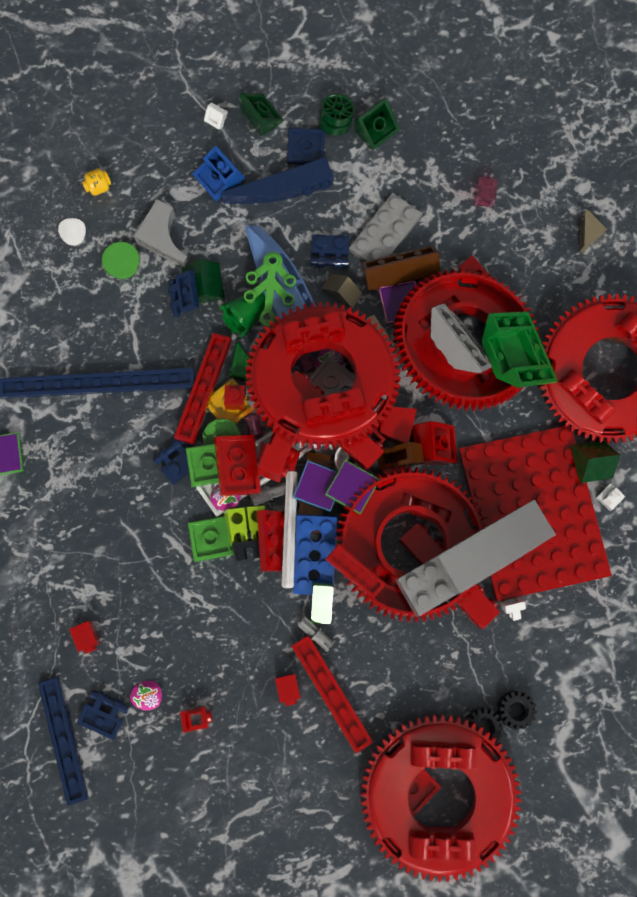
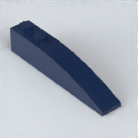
(283, 185)

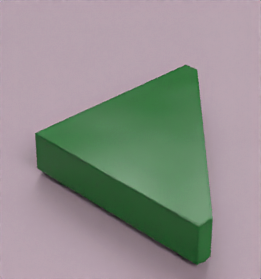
(239, 363)

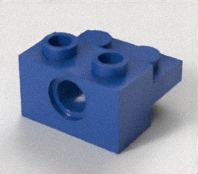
(228, 173)

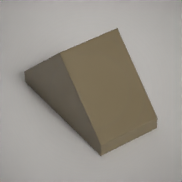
(590, 230)
(342, 289)

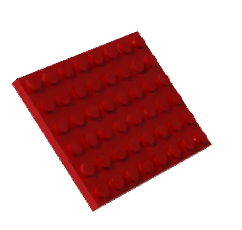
(542, 469)

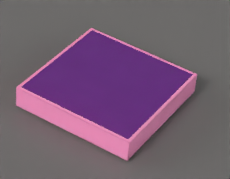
(392, 297)

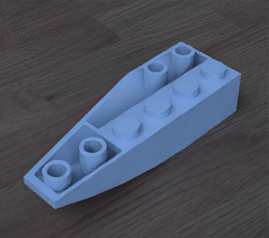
(260, 245)

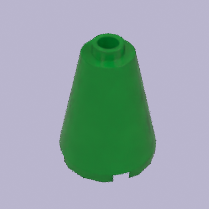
(242, 316)

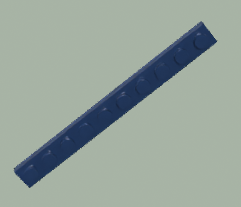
(96, 383)

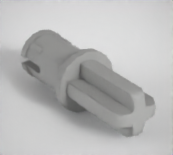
(269, 494)
(315, 633)

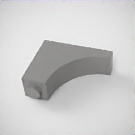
(155, 233)

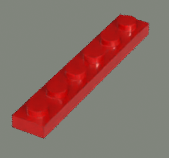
(203, 388)
(332, 694)

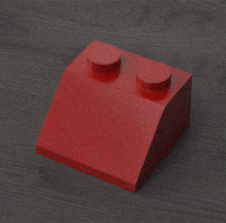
(437, 442)

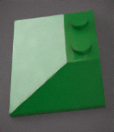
(516, 350)

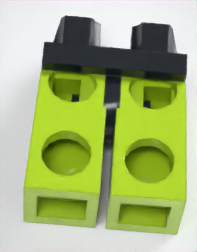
(243, 531)

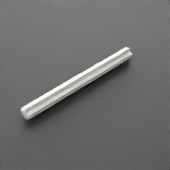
(289, 530)

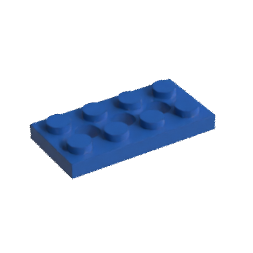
(305, 544)

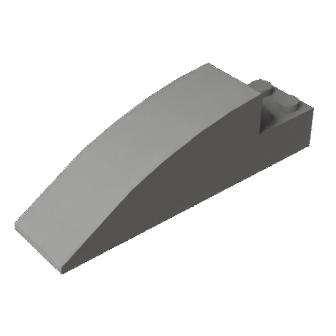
(475, 558)

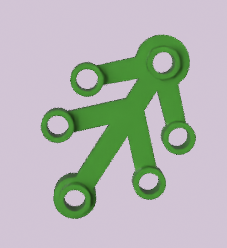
(270, 284)

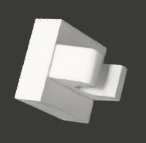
(215, 115)
(610, 497)
(513, 607)

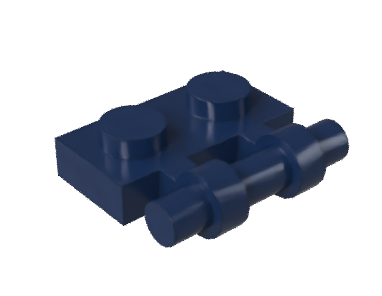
(330, 245)
(183, 293)
(178, 467)
(100, 721)

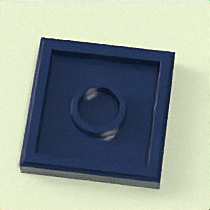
(305, 145)

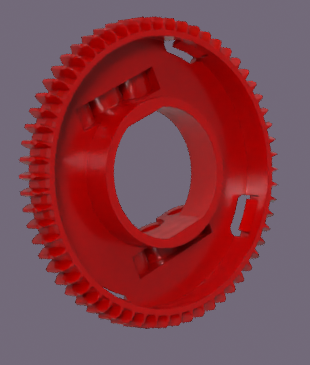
(567, 346)
(427, 362)
(337, 415)
(420, 496)
(433, 848)

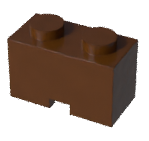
(401, 455)

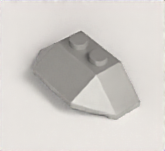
(456, 341)

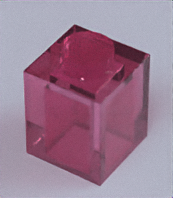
(486, 191)

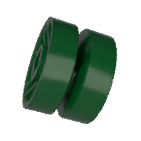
(336, 114)

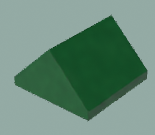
(259, 112)
(377, 124)
(207, 279)
(594, 461)

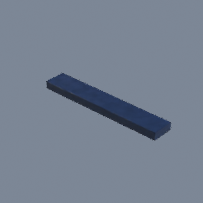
(63, 741)

